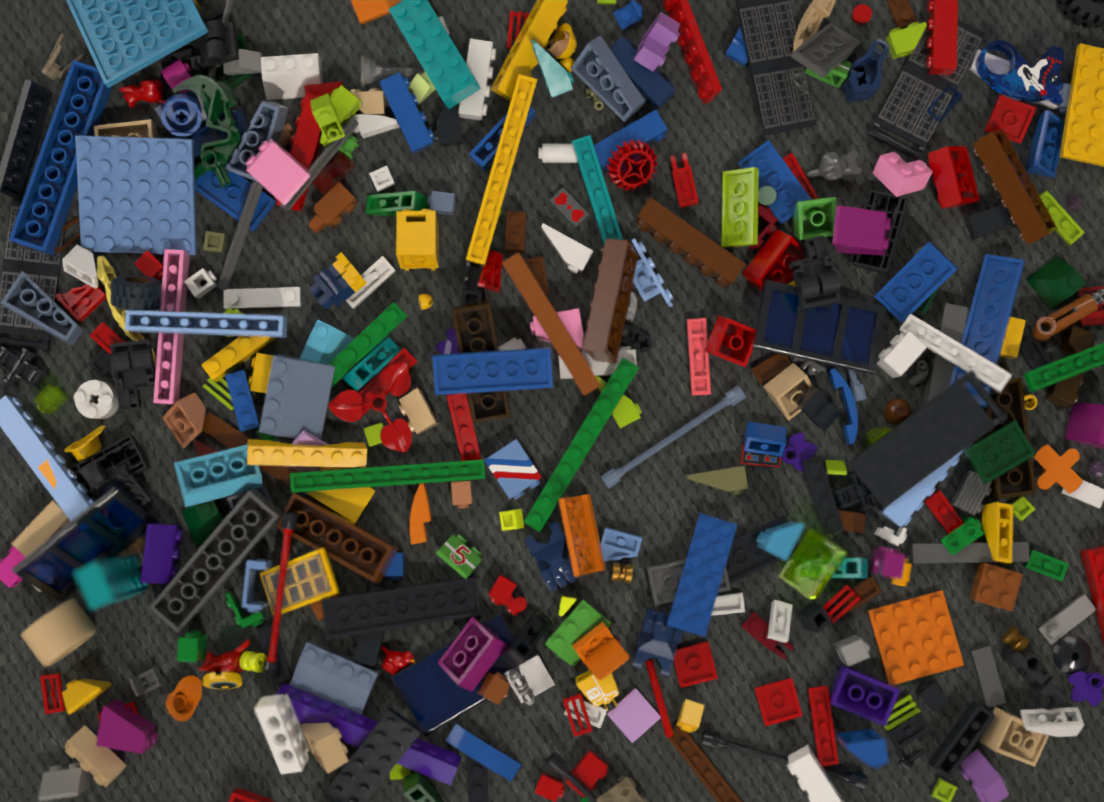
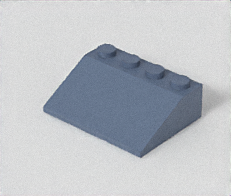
(296, 397)
(334, 677)

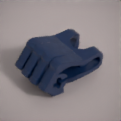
(872, 67)
(553, 558)
(657, 641)

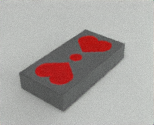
(569, 207)

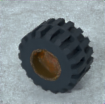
(136, 293)

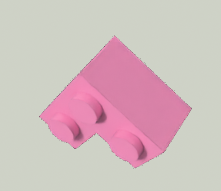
(900, 176)

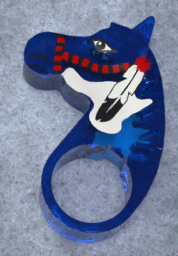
(1022, 81)

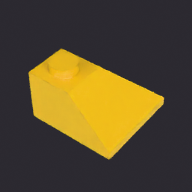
(82, 692)

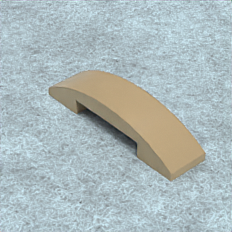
(811, 20)

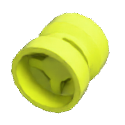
(255, 661)

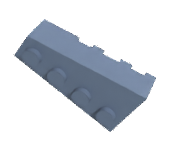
(607, 78)
(266, 124)
(36, 306)

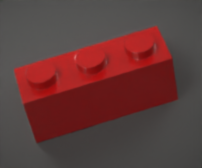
(953, 176)
(774, 260)

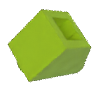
(904, 41)
(327, 118)

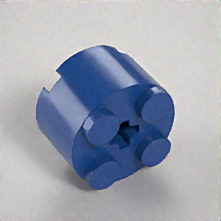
(192, 112)

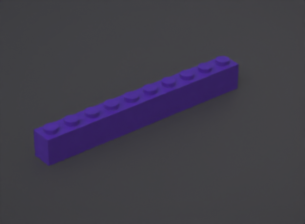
(355, 727)

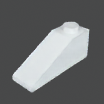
(571, 252)
(1054, 722)

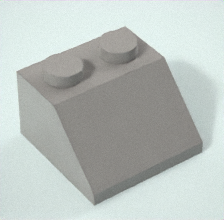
(63, 782)

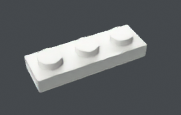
(374, 276)

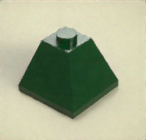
(1055, 282)
(203, 519)

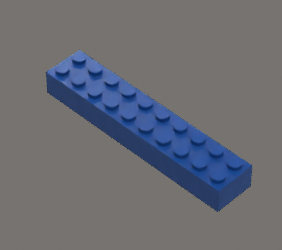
(55, 172)

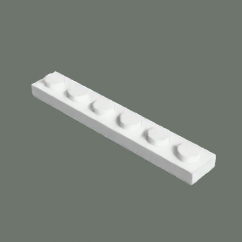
(956, 353)

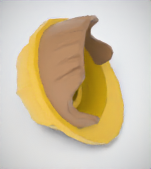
(563, 43)

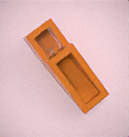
(419, 515)

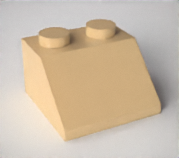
(788, 389)
(418, 411)
(325, 745)

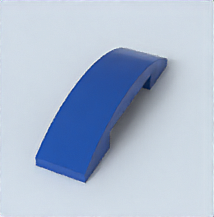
(850, 430)
(483, 752)

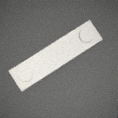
(262, 297)

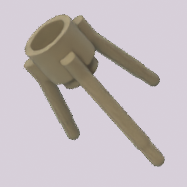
(51, 68)

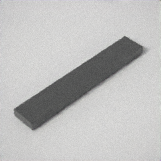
(972, 553)

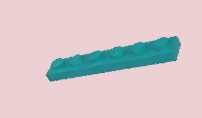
(596, 188)

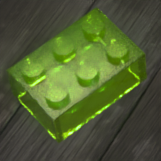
(813, 564)

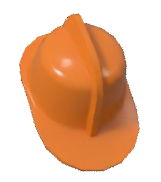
(185, 698)

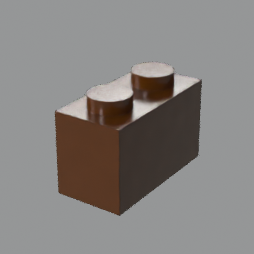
(515, 232)

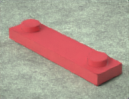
(697, 357)

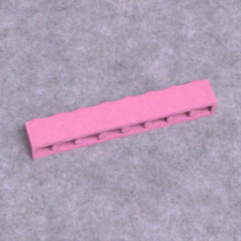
(171, 345)

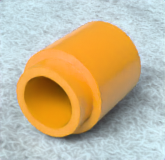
(905, 575)

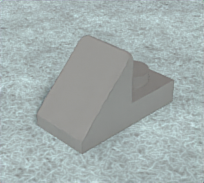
(248, 63)

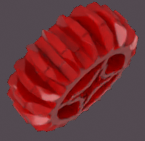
(621, 168)

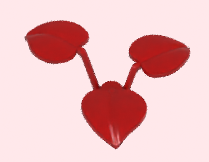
(396, 381)

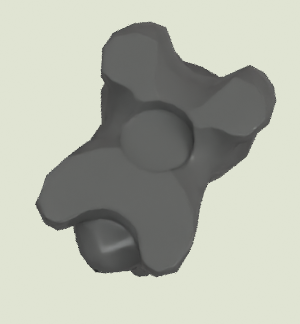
(834, 166)

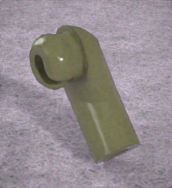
(597, 101)

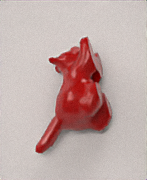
(148, 91)
(226, 662)

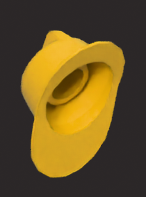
(87, 446)

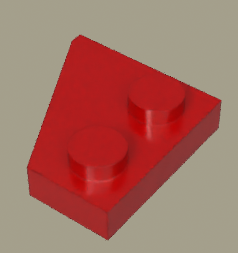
(491, 273)
(81, 300)

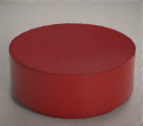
(861, 14)

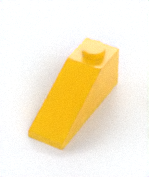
(998, 529)

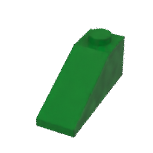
(390, 203)

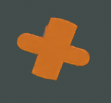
(1058, 469)

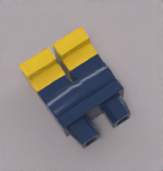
(337, 282)

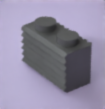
(971, 493)

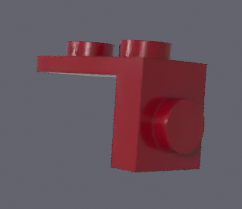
(766, 216)

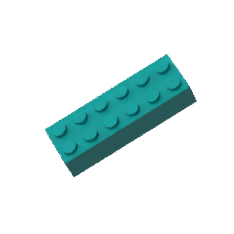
(435, 50)
(111, 581)

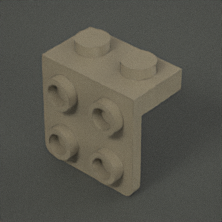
(622, 792)

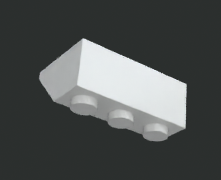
(287, 75)

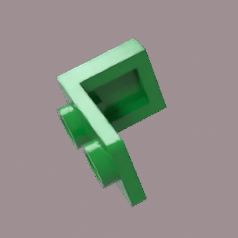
(963, 535)
(239, 616)

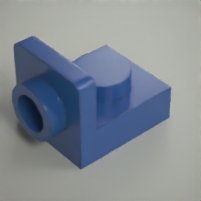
(629, 15)

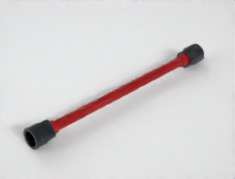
(271, 665)

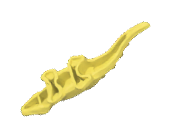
(105, 274)

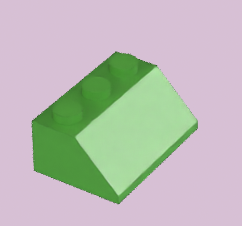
(573, 628)

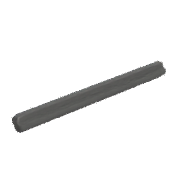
(321, 161)
(240, 235)

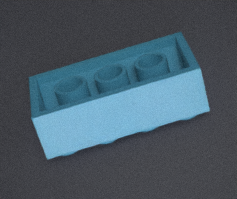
(216, 476)

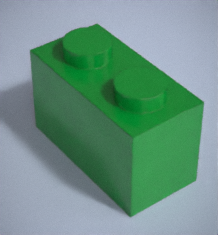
(192, 646)

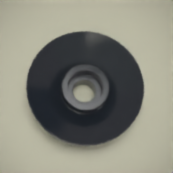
(1063, 654)

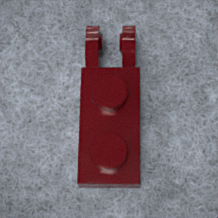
(759, 630)

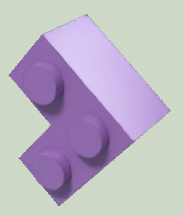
(656, 42)
(985, 779)

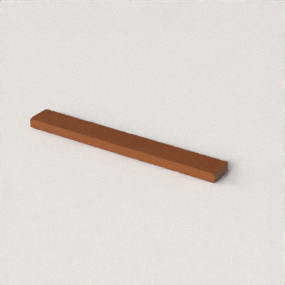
(551, 324)

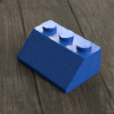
(866, 745)

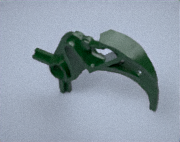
(214, 97)

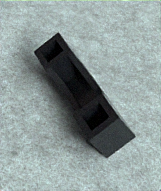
(471, 292)

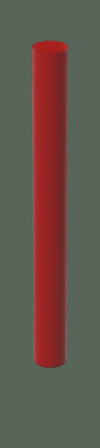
(659, 698)

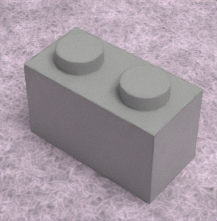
(852, 650)

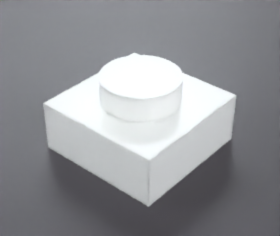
(382, 178)

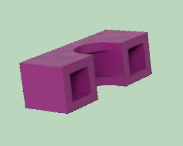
(887, 562)

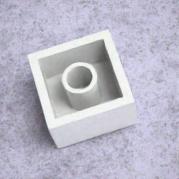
(901, 354)

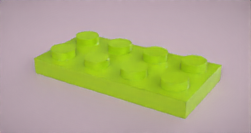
(740, 207)

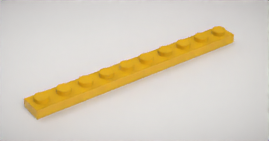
(501, 170)

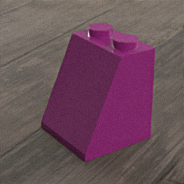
(860, 231)
(1086, 424)
(124, 729)

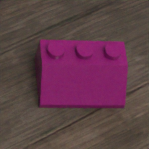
(472, 654)

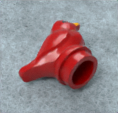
(396, 660)

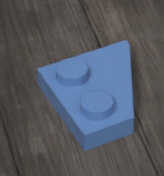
(619, 544)

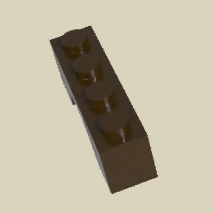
(1066, 391)

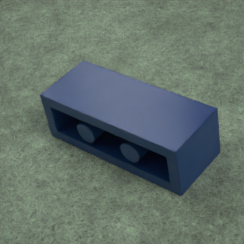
(242, 401)

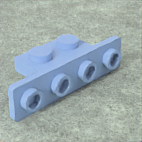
(646, 280)

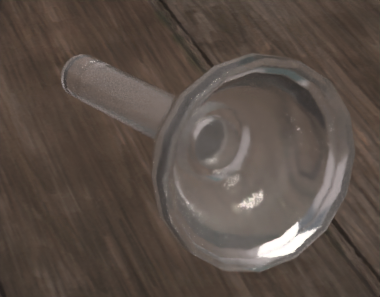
(370, 71)

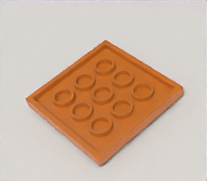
(915, 637)

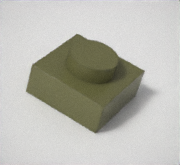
(214, 242)

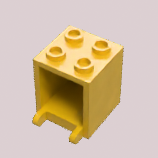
(417, 239)

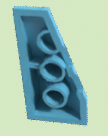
(324, 343)

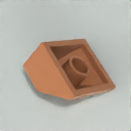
(186, 419)

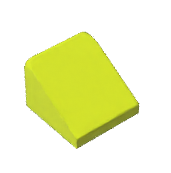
(511, 519)
(565, 604)

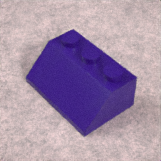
(161, 553)
(864, 695)

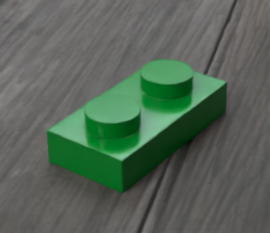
(1046, 565)

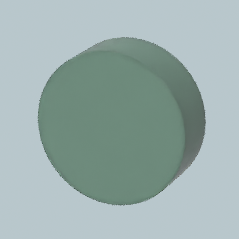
(766, 195)

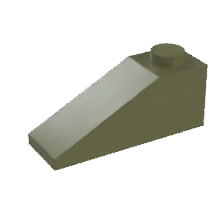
(727, 479)

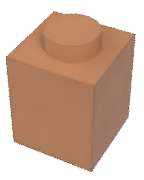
(462, 494)

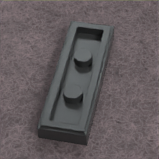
(988, 676)

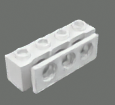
(283, 733)

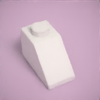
(81, 264)

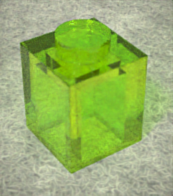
(50, 399)

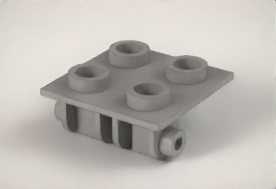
(529, 679)

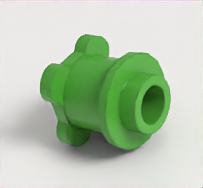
(349, 146)

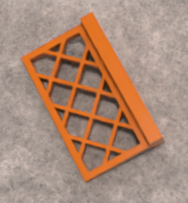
(588, 539)

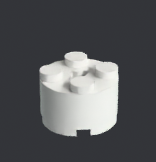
(86, 397)

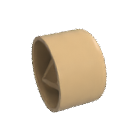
(59, 632)

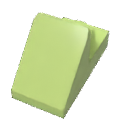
(421, 87)

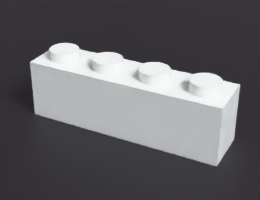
(479, 62)
(601, 368)
(812, 776)

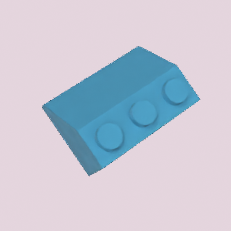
(780, 539)

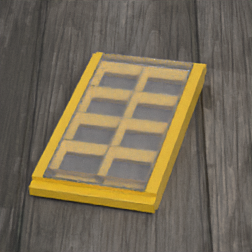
(307, 581)

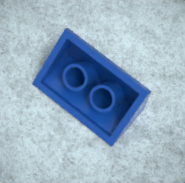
(1045, 145)

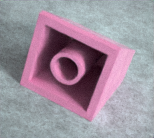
(277, 170)
(572, 323)

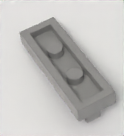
(1067, 619)

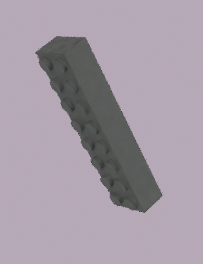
(216, 560)

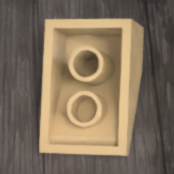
(1008, 737)

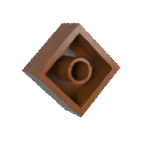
(995, 586)

